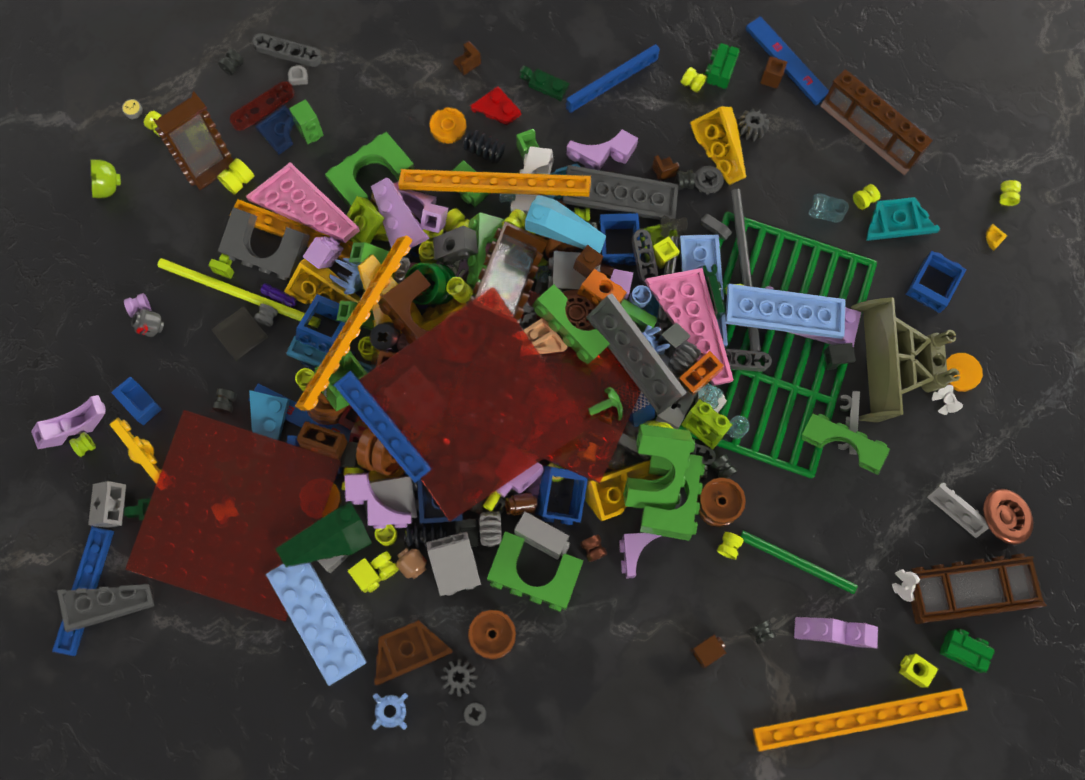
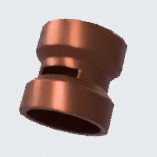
(593, 543)

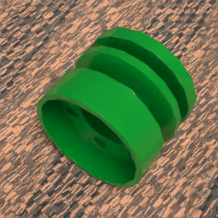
(438, 277)

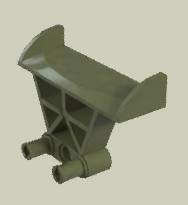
(891, 359)

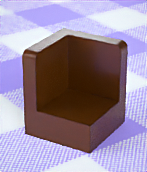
(468, 60)
(773, 72)
(664, 168)

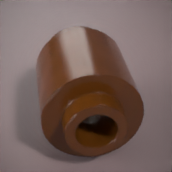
(520, 503)

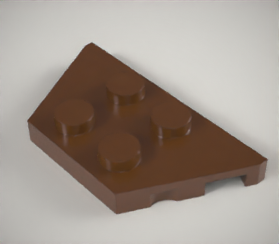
(407, 650)

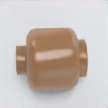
(411, 563)

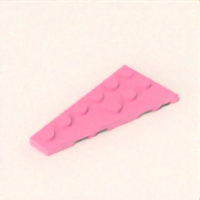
(301, 201)
(688, 302)

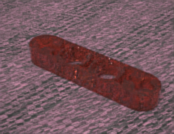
(259, 102)

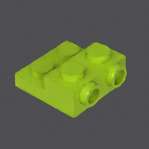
(366, 217)
(706, 423)

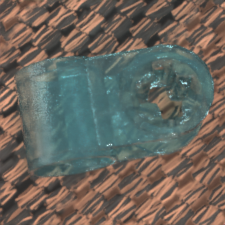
(827, 208)

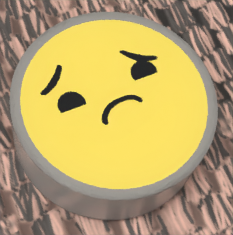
(132, 108)

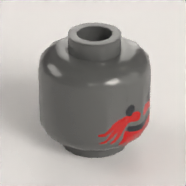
(147, 323)

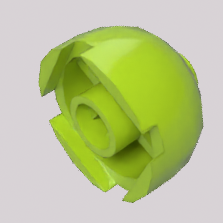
(103, 179)

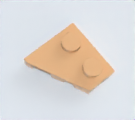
(545, 338)

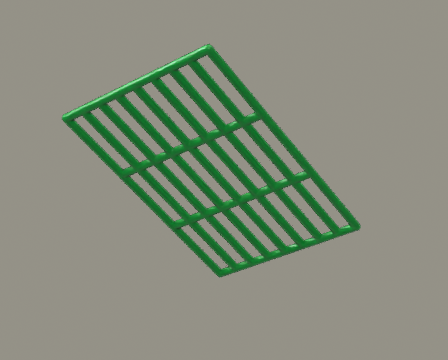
(794, 388)

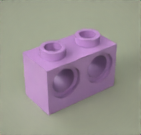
(323, 252)

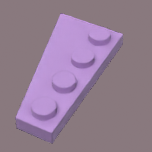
(397, 215)

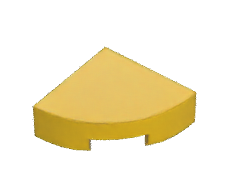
(994, 237)

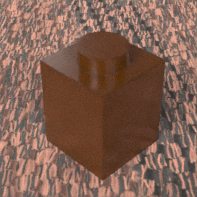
(587, 261)
(709, 651)

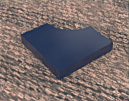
(277, 129)

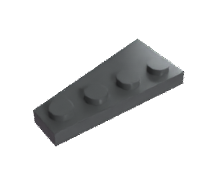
(92, 606)

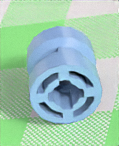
(641, 293)

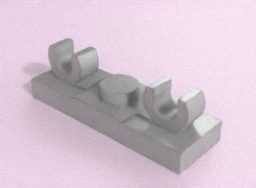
(852, 421)
(958, 510)

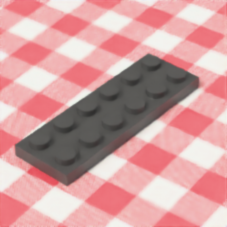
(626, 194)
(636, 354)

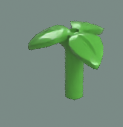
(613, 400)

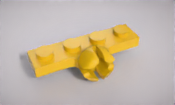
(139, 449)

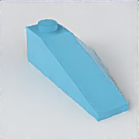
(559, 223)

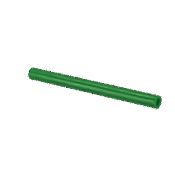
(798, 562)

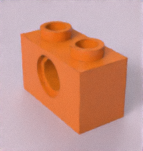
(598, 281)
(701, 373)

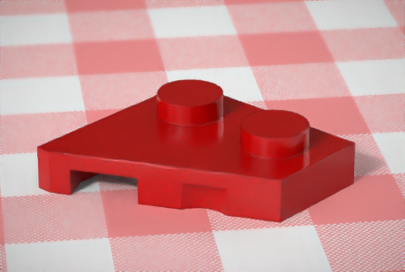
(497, 106)

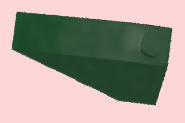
(330, 537)

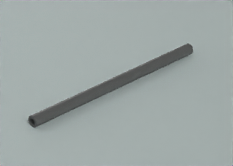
(744, 258)

